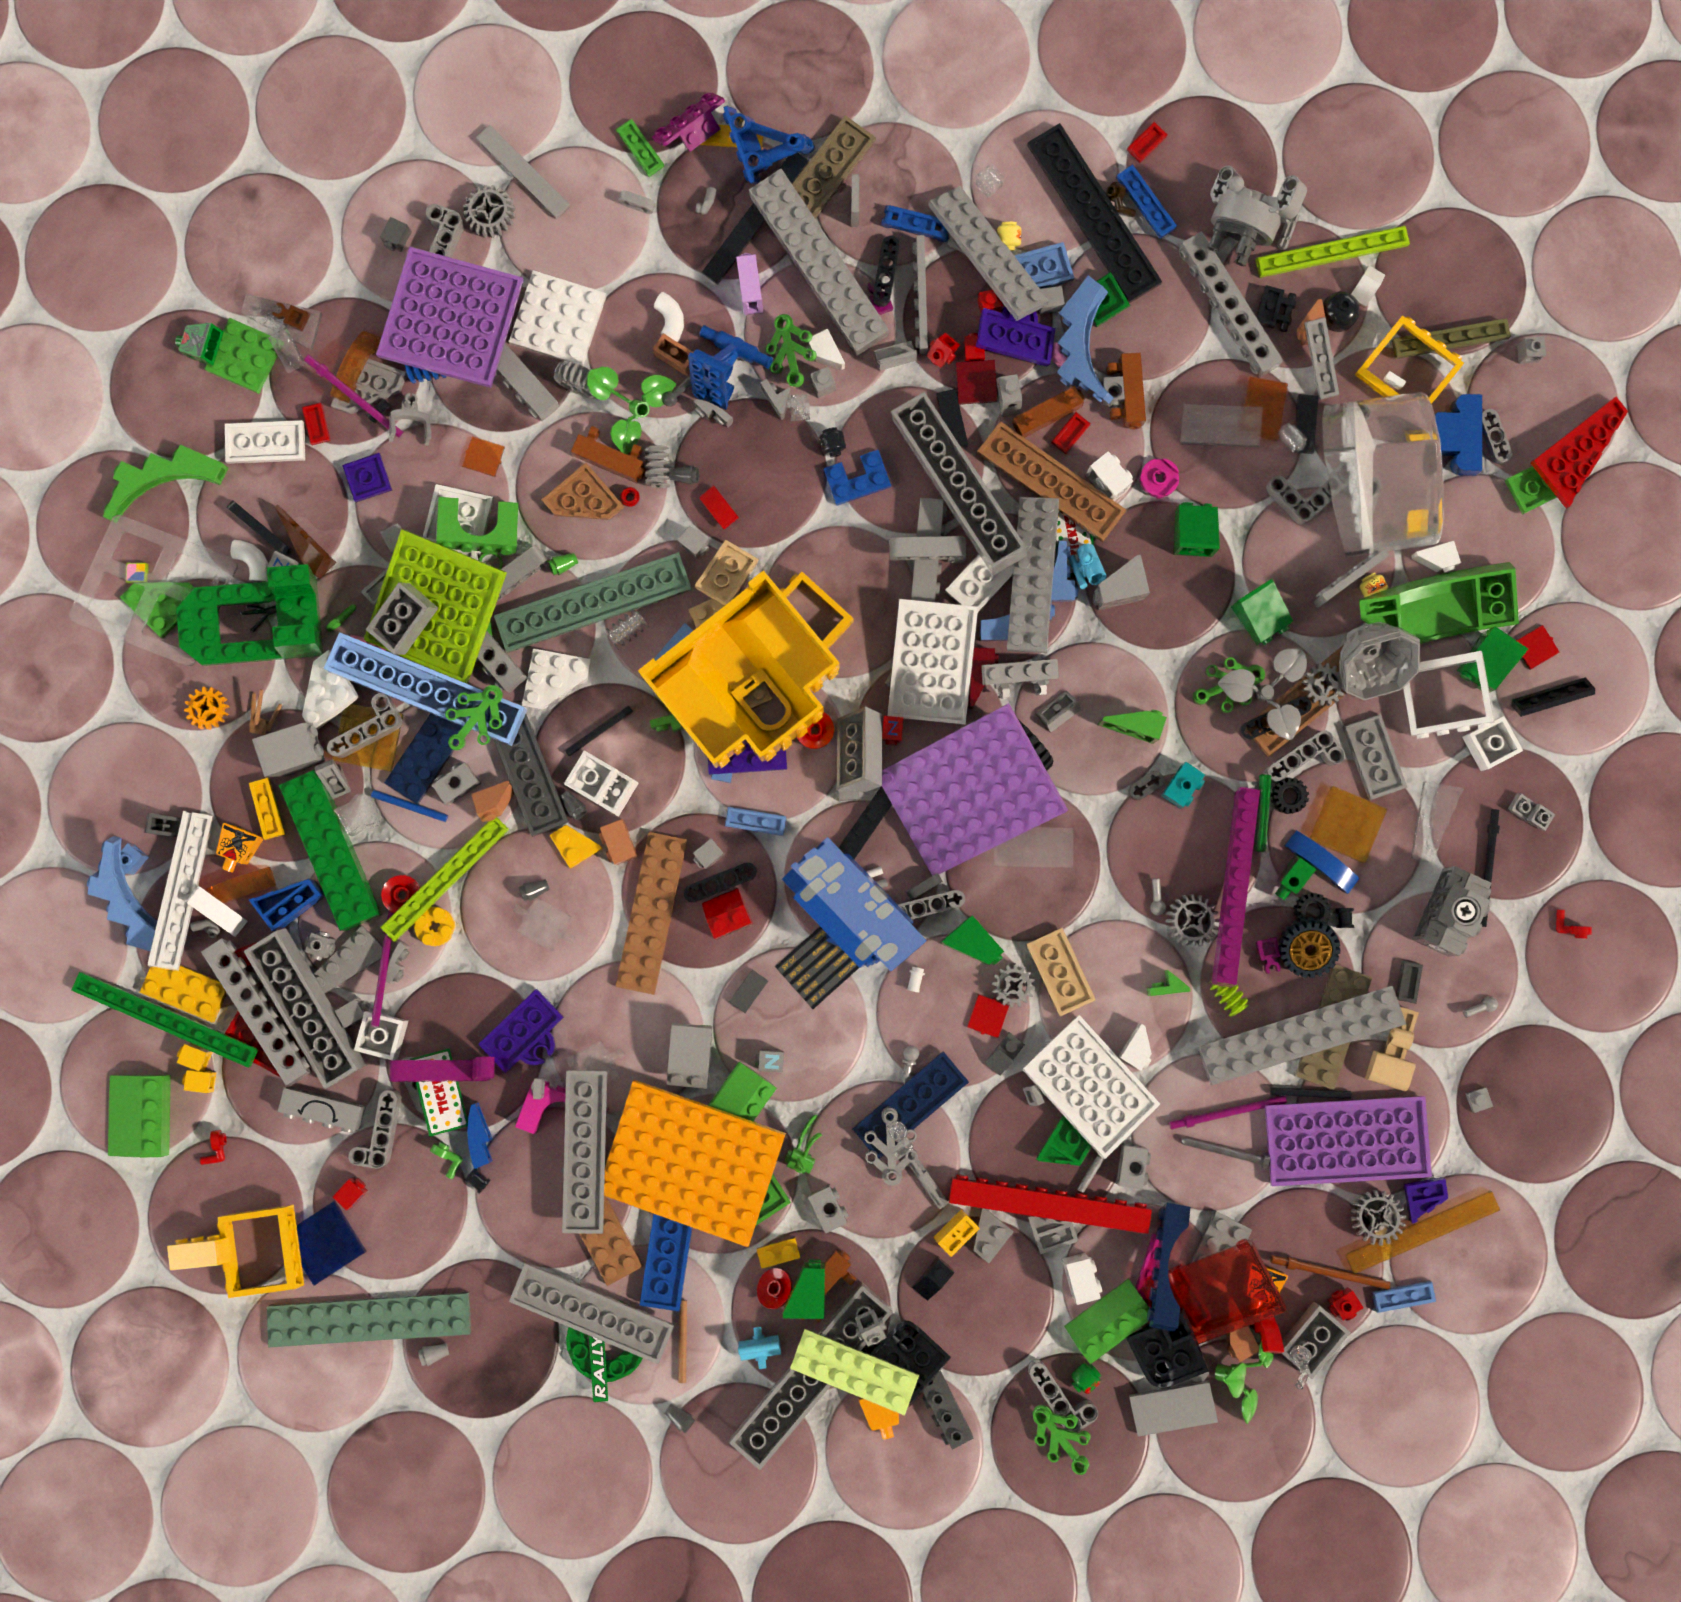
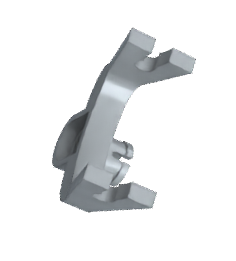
(411, 413)

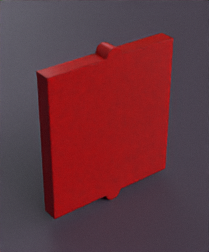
(1539, 647)
(988, 1016)

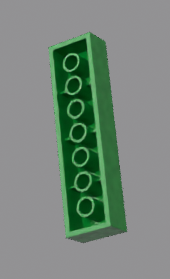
(330, 851)

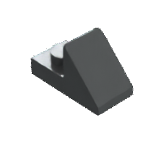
(1004, 1054)

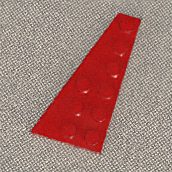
(1576, 454)

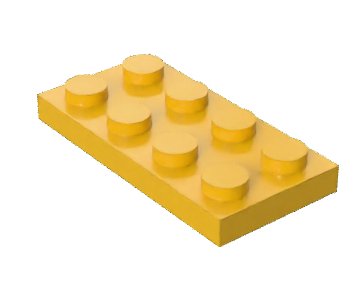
(185, 990)

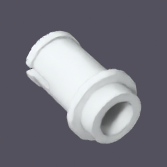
(915, 979)

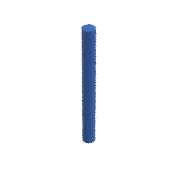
(410, 806)

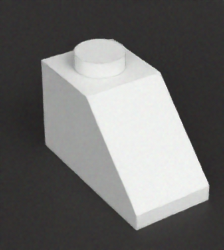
(826, 350)
(1439, 557)
(1137, 1049)

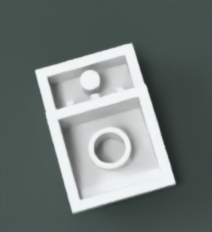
(601, 783)

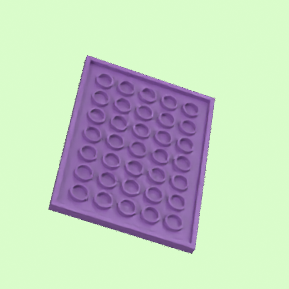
(972, 790)

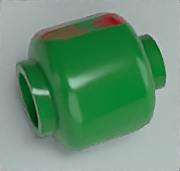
(1086, 1378)

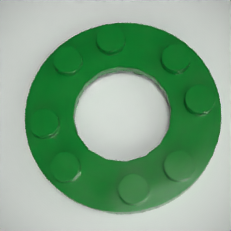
(580, 1355)

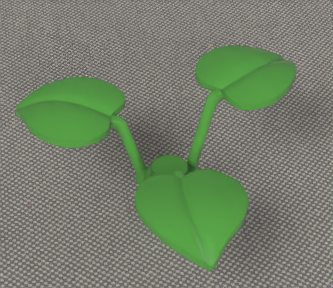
(627, 433)
(1234, 1378)

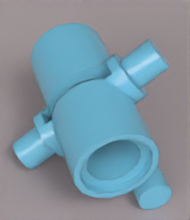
(1088, 566)
(759, 1347)

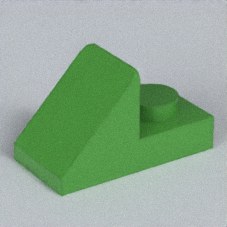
(1173, 985)

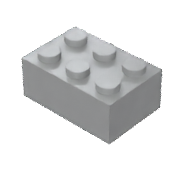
(401, 618)
(1317, 1333)

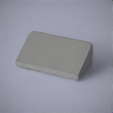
(1059, 711)

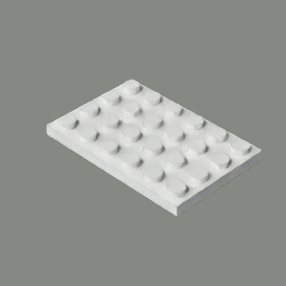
(932, 661)
(1091, 1086)

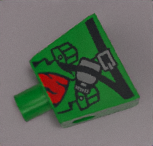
(200, 342)
(1296, 868)

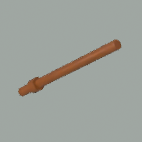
(1292, 1264)

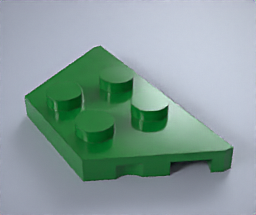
(1064, 1145)

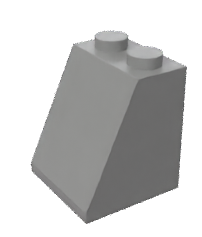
(1123, 586)
(289, 750)

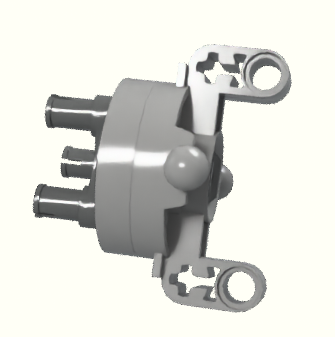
(1249, 214)

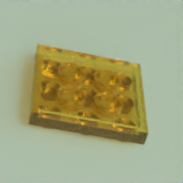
(376, 755)
(1348, 824)

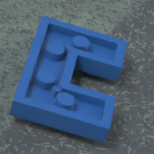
(869, 483)

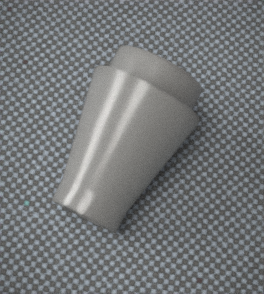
(431, 1354)

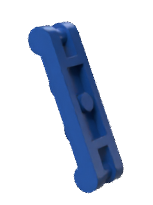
(914, 223)

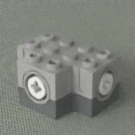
(1453, 912)

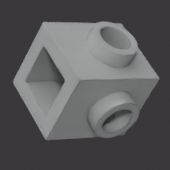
(327, 945)
(870, 1327)

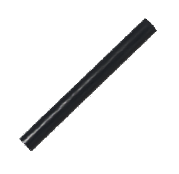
(599, 730)
(1310, 1092)

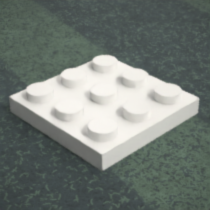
(472, 511)

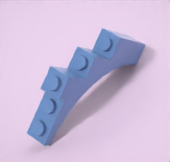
(1079, 317)
(1062, 591)
(122, 907)

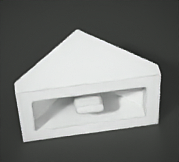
(1367, 285)

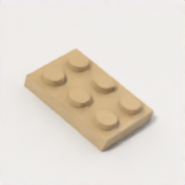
(726, 573)

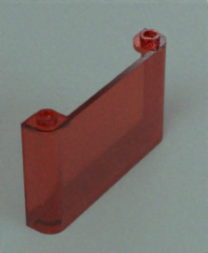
(1224, 1291)

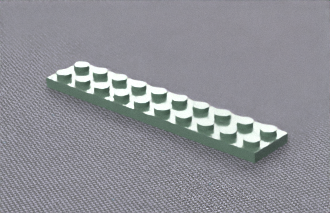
(592, 602)
(368, 1319)

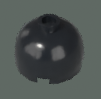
(1341, 311)

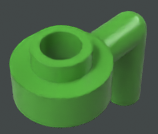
(442, 1150)

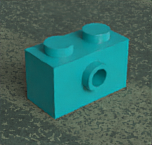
(1183, 785)

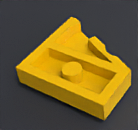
(573, 845)

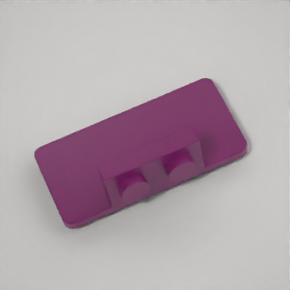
(693, 125)

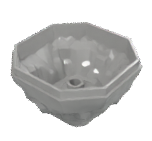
(1378, 660)

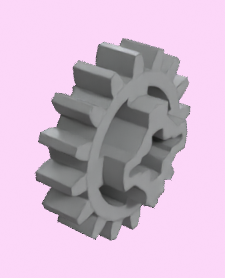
(1322, 692)
(1007, 978)

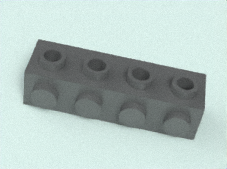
(946, 1412)

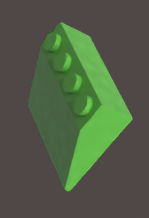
(139, 1115)

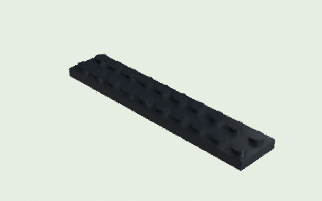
(1094, 212)

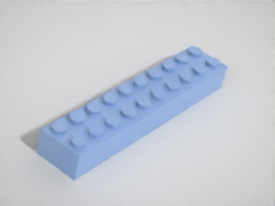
(416, 685)

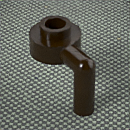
(1116, 193)

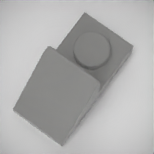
(778, 401)
(333, 778)

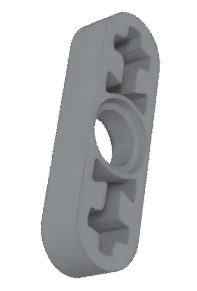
(1505, 448)

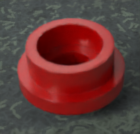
(630, 491)

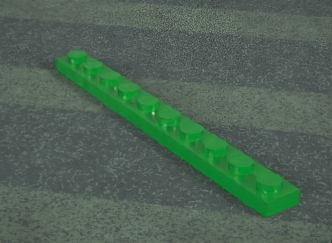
(165, 1019)

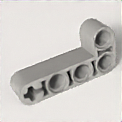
(445, 229)
(928, 548)
(522, 569)
(364, 729)
(1300, 758)
(926, 904)
(380, 1127)
(1057, 1395)

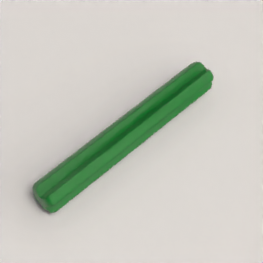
(1262, 813)

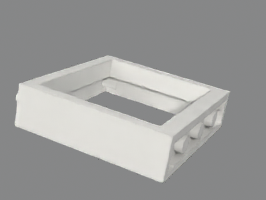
(1461, 726)

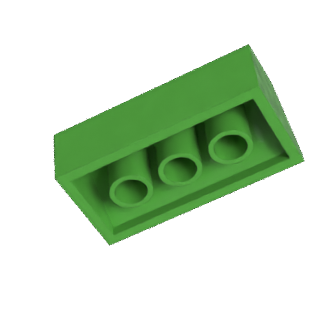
(743, 1093)
(1108, 1321)

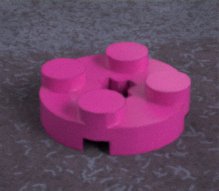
(1158, 467)

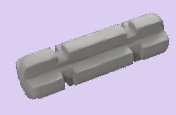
(1287, 233)

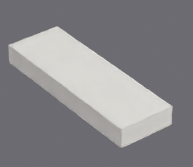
(216, 911)

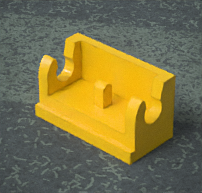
(956, 1232)

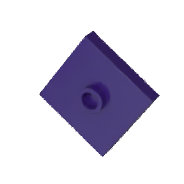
(367, 477)

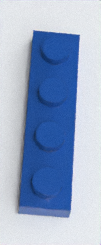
(1146, 201)

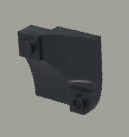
(913, 1352)
(1168, 1353)

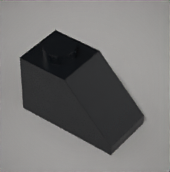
(933, 1278)

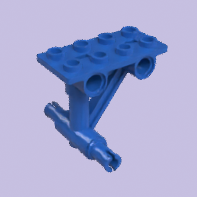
(750, 149)
(711, 373)

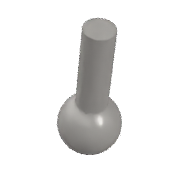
(1157, 906)
(1488, 1004)

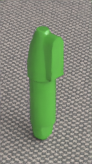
(337, 621)

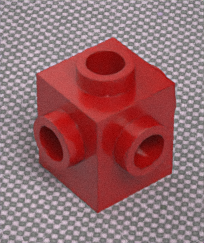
(942, 350)
(1344, 1304)

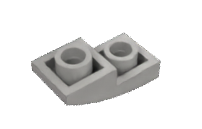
(708, 410)
(1531, 812)
(395, 969)

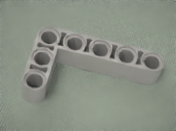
(1300, 503)

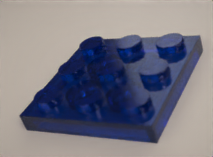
(327, 1243)

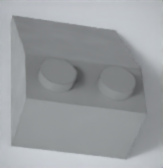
(689, 1055)

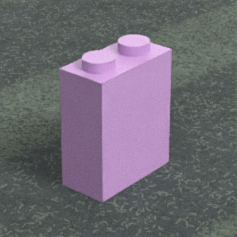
(749, 284)

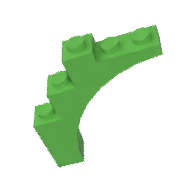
(157, 470)

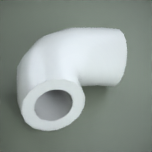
(672, 314)
(252, 557)

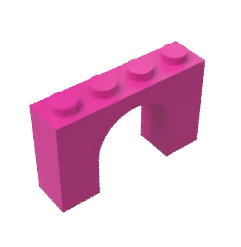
(534, 1108)

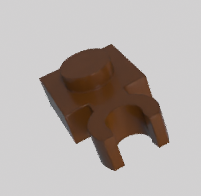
(293, 317)

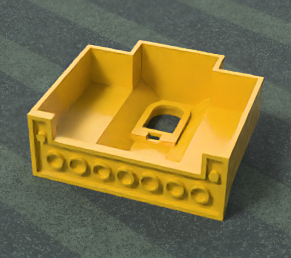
(744, 642)

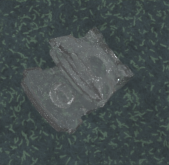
(359, 814)

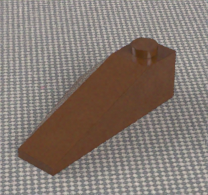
(306, 547)

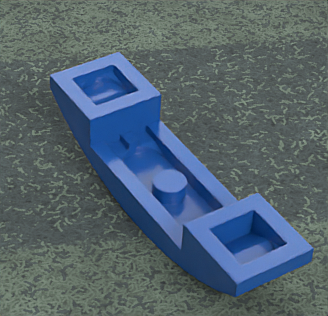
(1323, 861)

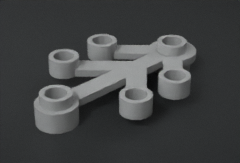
(889, 1150)

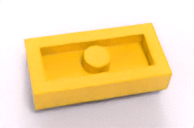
(778, 1252)

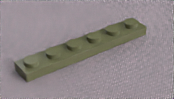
(1454, 338)

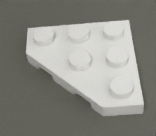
(552, 677)
(326, 694)

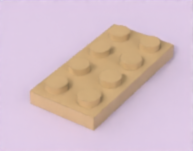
(1060, 972)

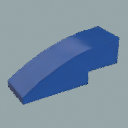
(478, 1136)

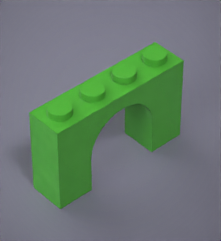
(500, 540)

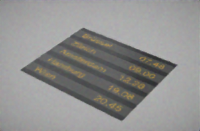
(816, 968)

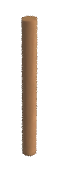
(682, 1354)

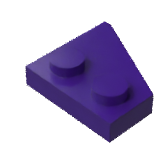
(1424, 1196)

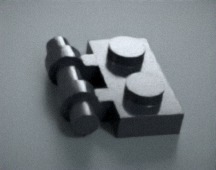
(1270, 305)

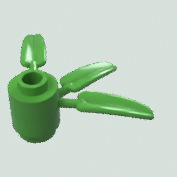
(800, 1160)

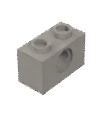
(467, 779)
(1128, 1155)
(832, 1220)

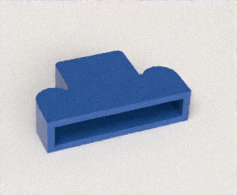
(1462, 434)

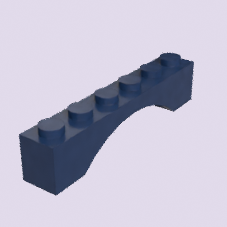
(1164, 1308)

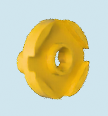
(444, 932)

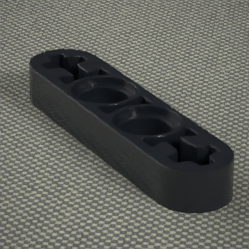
(888, 271)
(258, 527)
(1255, 733)
(719, 879)

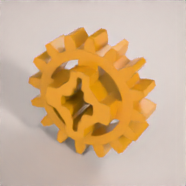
(204, 716)

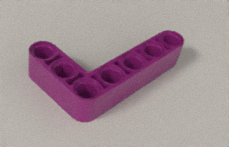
(442, 1070)

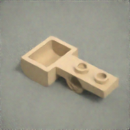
(1390, 1067)

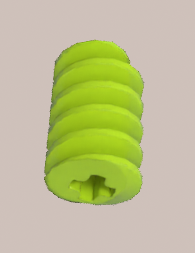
(1231, 997)

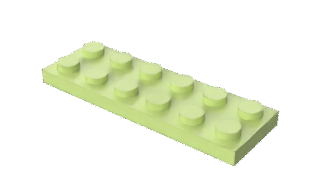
(854, 1371)

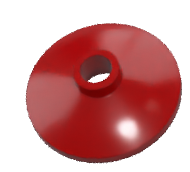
(824, 735)
(394, 887)
(768, 1285)

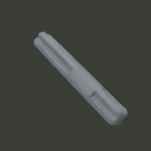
(927, 1182)

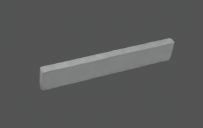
(522, 171)

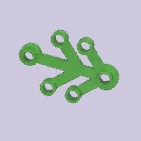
(788, 348)
(1217, 689)
(477, 715)
(1060, 1436)

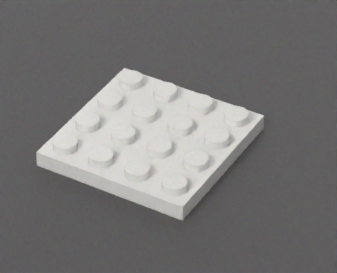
(557, 318)

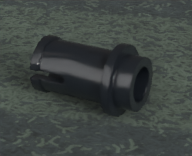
(382, 406)

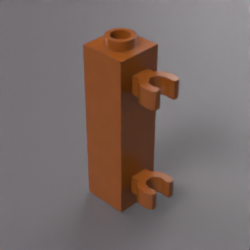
(1134, 404)
(1048, 412)
(608, 458)
(836, 1267)

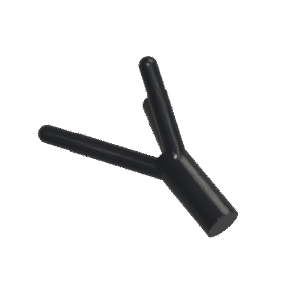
(259, 610)

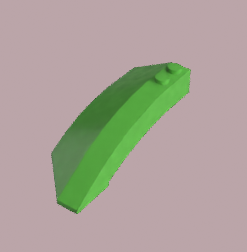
(1448, 603)

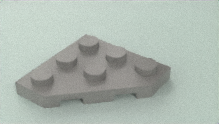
(373, 383)

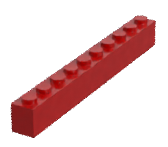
(1049, 1204)

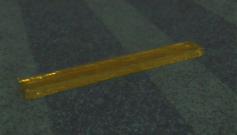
(1424, 1231)

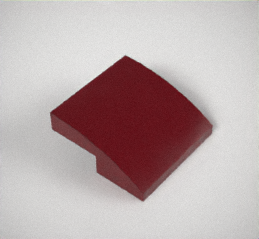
(976, 382)

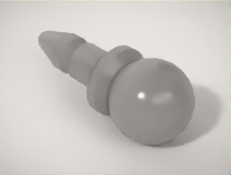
(910, 1054)

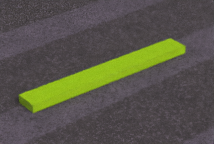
(1332, 251)
(444, 879)

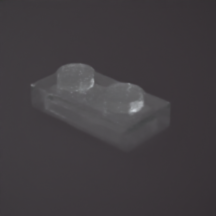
(287, 350)

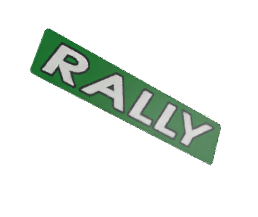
(598, 1370)

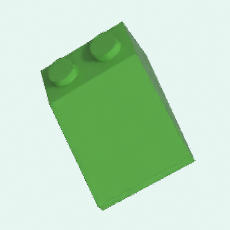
(1139, 725)

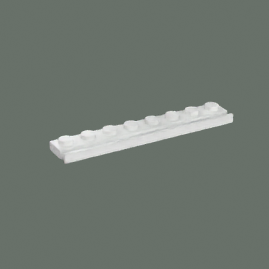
(181, 883)

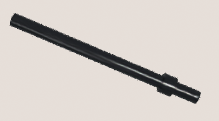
(1493, 829)

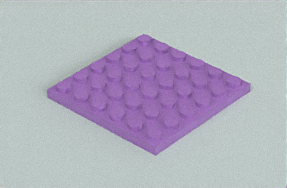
(450, 317)

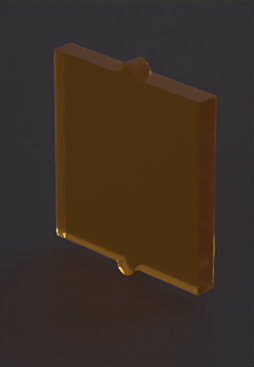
(483, 456)

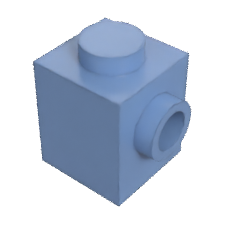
(132, 858)

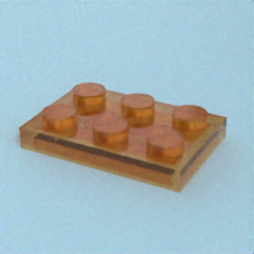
(1271, 397)

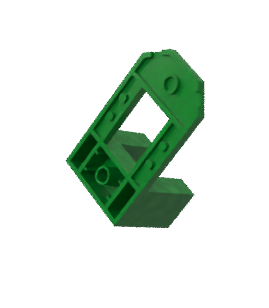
(297, 618)

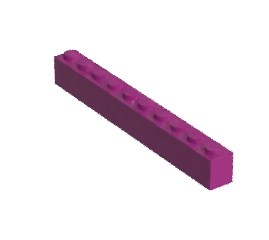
(1235, 887)

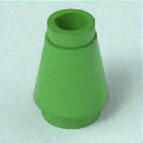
(562, 563)

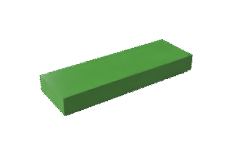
(640, 147)

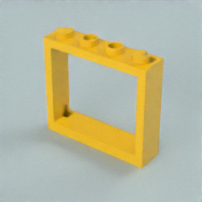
(1424, 336)
(841, 626)
(290, 1251)

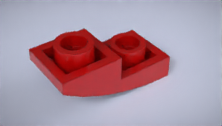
(719, 507)
(1270, 1335)

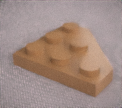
(583, 497)

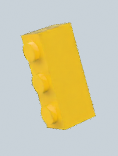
(199, 1252)

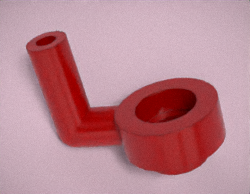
(1579, 931)
(217, 1142)

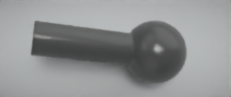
(671, 397)

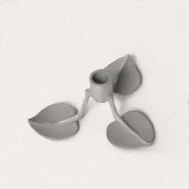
(1239, 688)

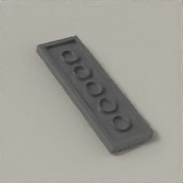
(532, 781)

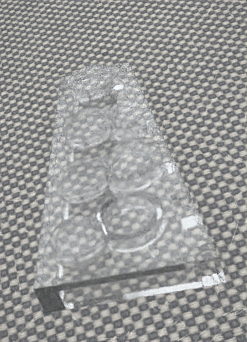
(261, 311)
(1433, 818)

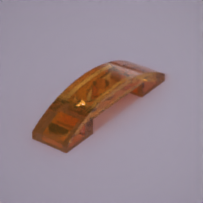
(354, 362)
(243, 885)

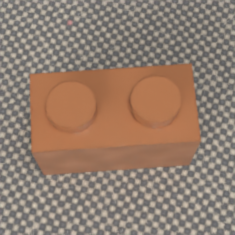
(672, 354)
(618, 842)

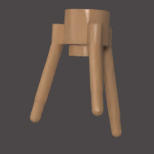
(257, 724)

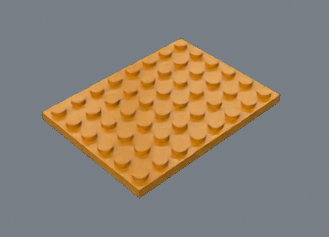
(691, 1163)

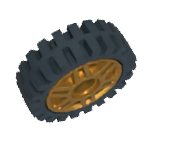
(1307, 933)

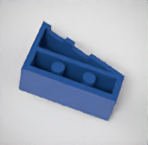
(287, 904)

